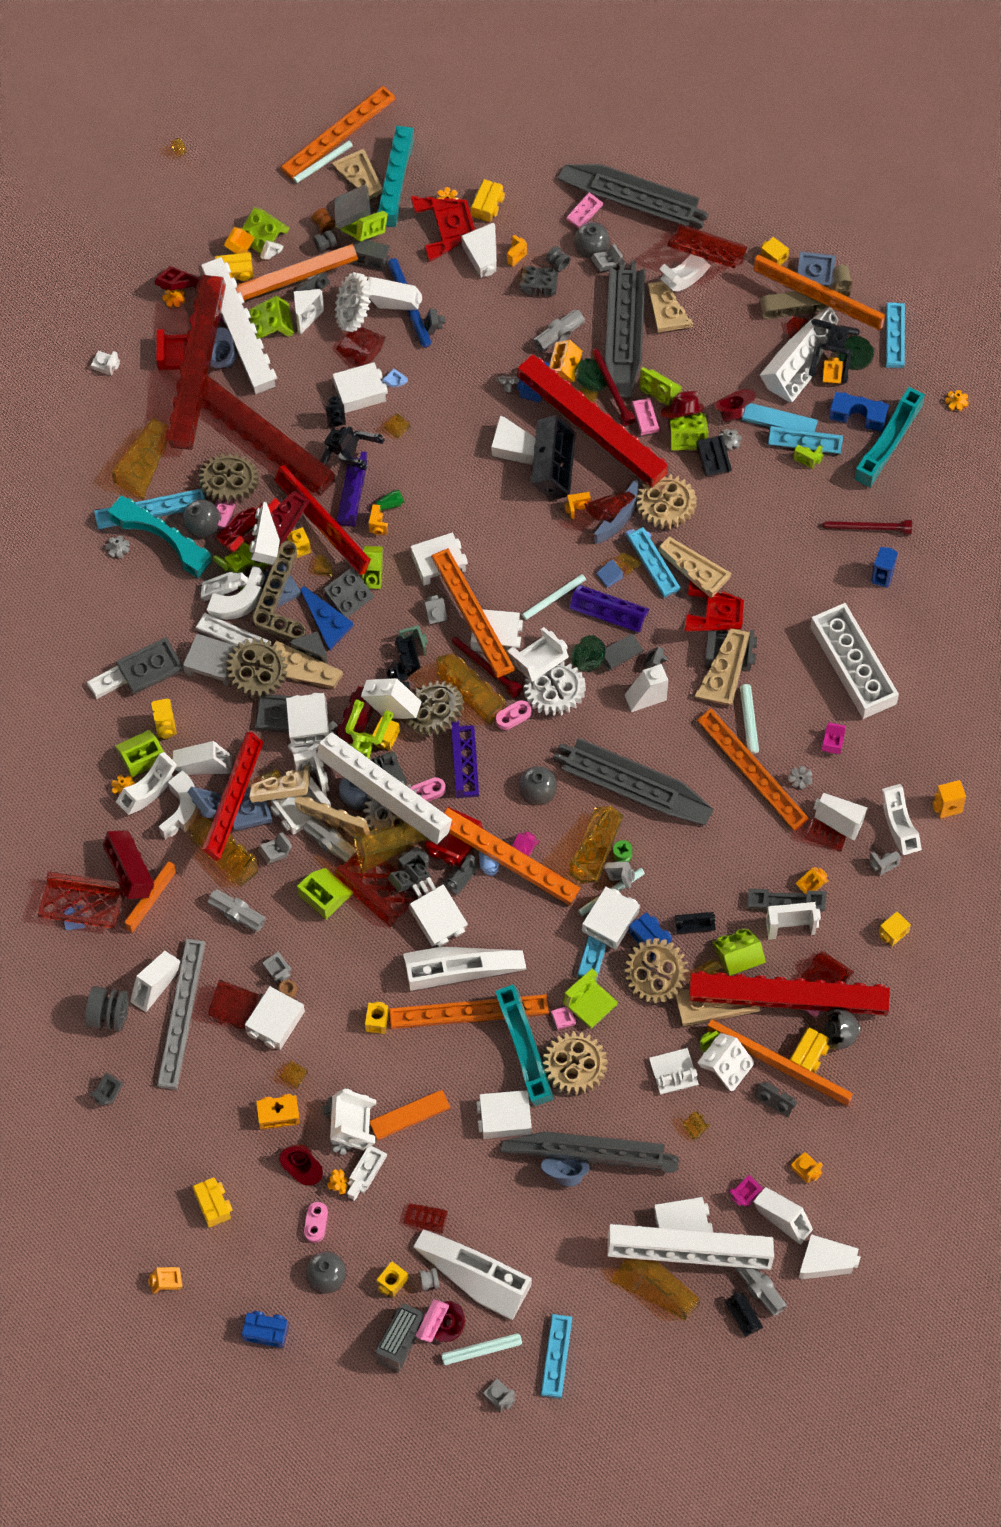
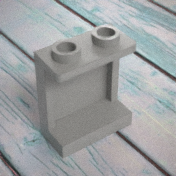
(208, 658)

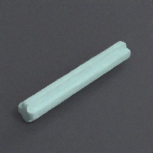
(749, 718)
(481, 1349)

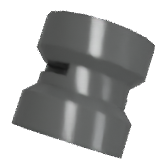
(325, 241)
(558, 258)

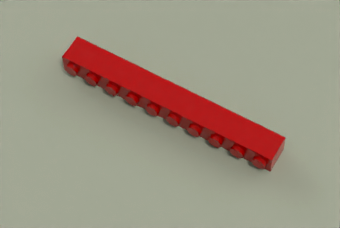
(592, 420)
(789, 993)

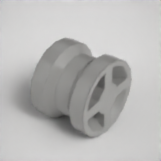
(429, 1279)

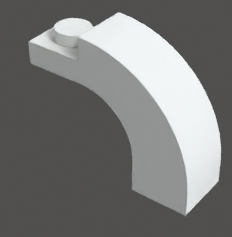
(684, 274)
(240, 604)
(149, 788)
(187, 809)
(898, 820)

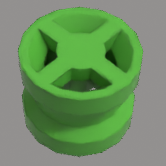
(624, 855)

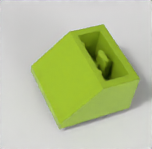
(139, 752)
(323, 892)
(739, 951)

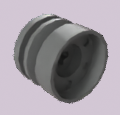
(111, 1009)

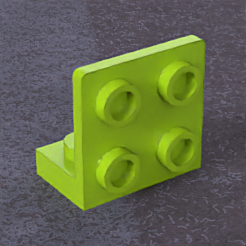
(367, 226)
(263, 228)
(272, 316)
(658, 386)
(687, 431)
(589, 1000)

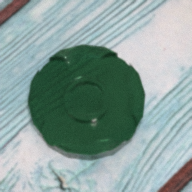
(861, 352)
(589, 375)
(588, 653)

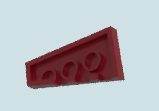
(285, 517)

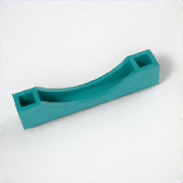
(395, 174)
(902, 418)
(130, 516)
(525, 1045)

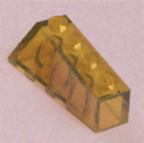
(141, 460)
(475, 692)
(383, 843)
(595, 845)
(234, 858)
(656, 1285)

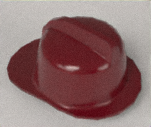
(682, 405)
(734, 405)
(301, 1164)

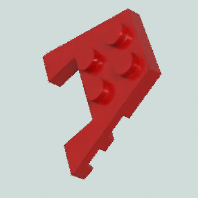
(452, 219)
(232, 534)
(722, 611)

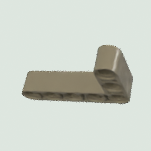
(797, 304)
(275, 595)

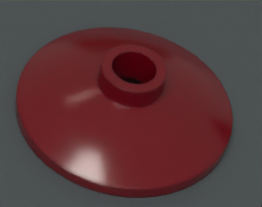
(449, 1332)

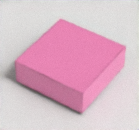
(563, 1018)

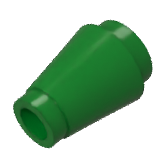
(391, 500)

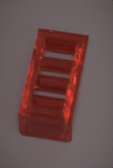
(815, 823)
(443, 1214)

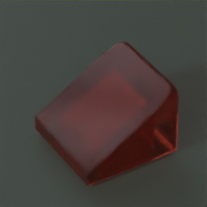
(795, 325)

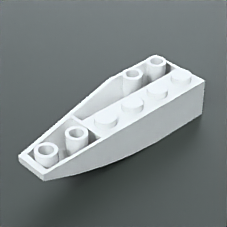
(790, 367)
(458, 964)
(476, 1274)

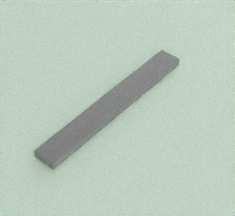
(181, 1014)

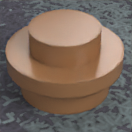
(288, 988)

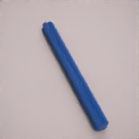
(413, 314)

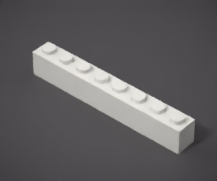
(242, 331)
(384, 788)
(690, 1246)

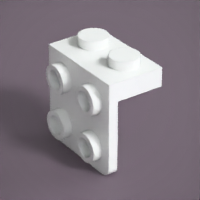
(310, 757)
(727, 1060)

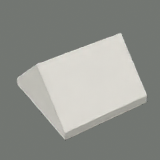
(308, 307)

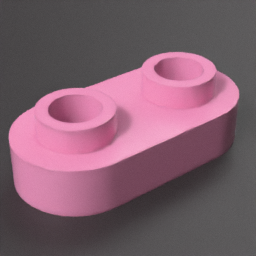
(512, 714)
(425, 789)
(316, 1221)

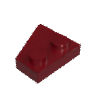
(176, 279)

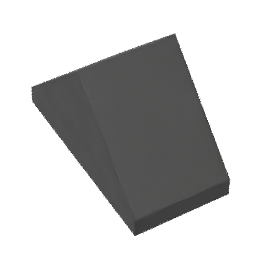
(311, 645)

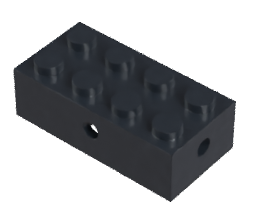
(552, 448)

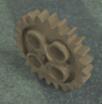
(228, 478)
(254, 684)
(438, 708)

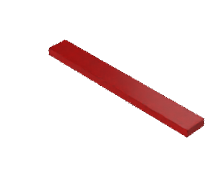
(324, 522)
(232, 796)

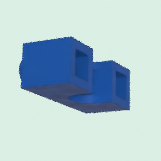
(846, 405)

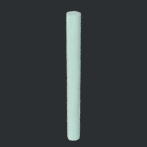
(322, 162)
(553, 597)
(619, 886)

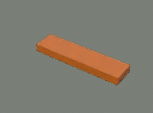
(146, 903)
(409, 1115)

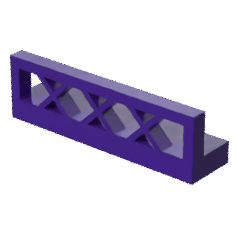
(351, 494)
(608, 608)
(458, 766)

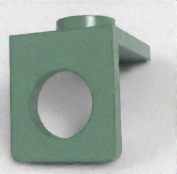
(416, 632)

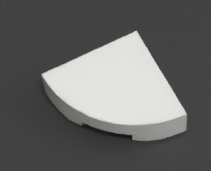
(270, 249)

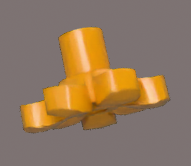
(447, 194)
(174, 297)
(956, 400)
(121, 783)
(338, 1181)

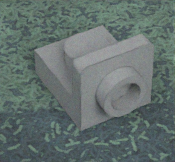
(886, 863)
(499, 1395)

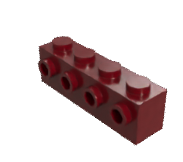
(362, 720)
(128, 864)

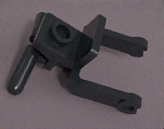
(835, 342)
(345, 443)

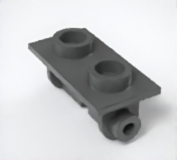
(314, 282)
(461, 875)
(769, 1095)

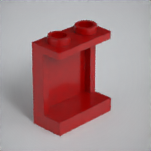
(170, 350)
(450, 847)

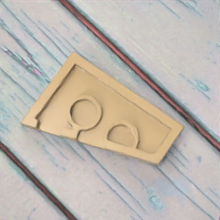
(359, 171)
(666, 309)
(287, 786)

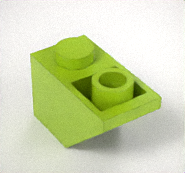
(373, 574)

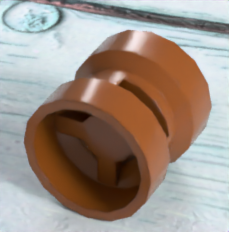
(322, 218)

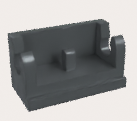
(371, 254)
(621, 652)

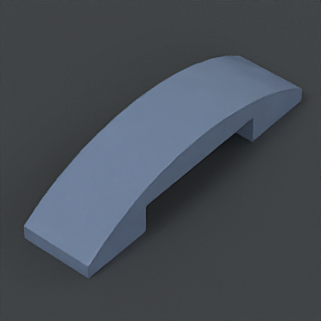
(606, 529)

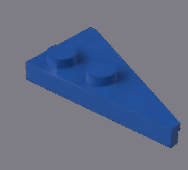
(331, 623)

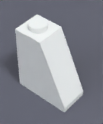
(481, 249)
(394, 295)
(513, 442)
(648, 689)
(203, 759)
(840, 814)
(154, 980)
(783, 1214)
(828, 1258)

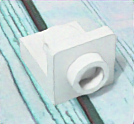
(105, 363)

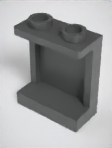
(715, 641)

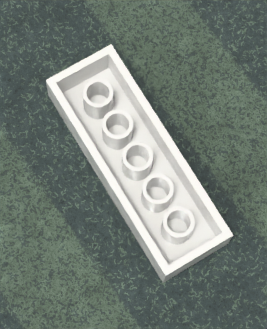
(854, 660)

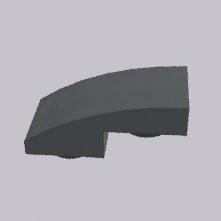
(409, 876)

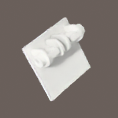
(674, 1071)

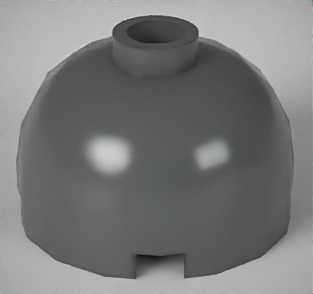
(591, 239)
(201, 518)
(538, 785)
(841, 1029)
(326, 1272)

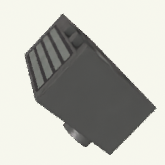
(399, 1338)

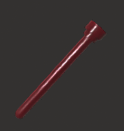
(626, 417)
(905, 526)
(513, 688)

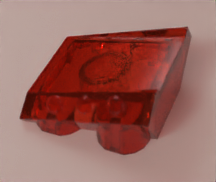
(361, 345)
(609, 506)
(827, 969)
(232, 1004)

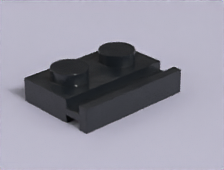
(713, 456)

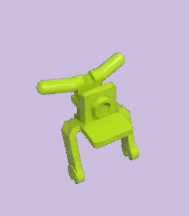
(239, 560)
(362, 741)

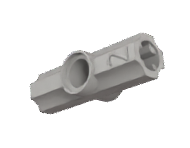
(559, 330)
(329, 839)
(236, 910)
(762, 1289)

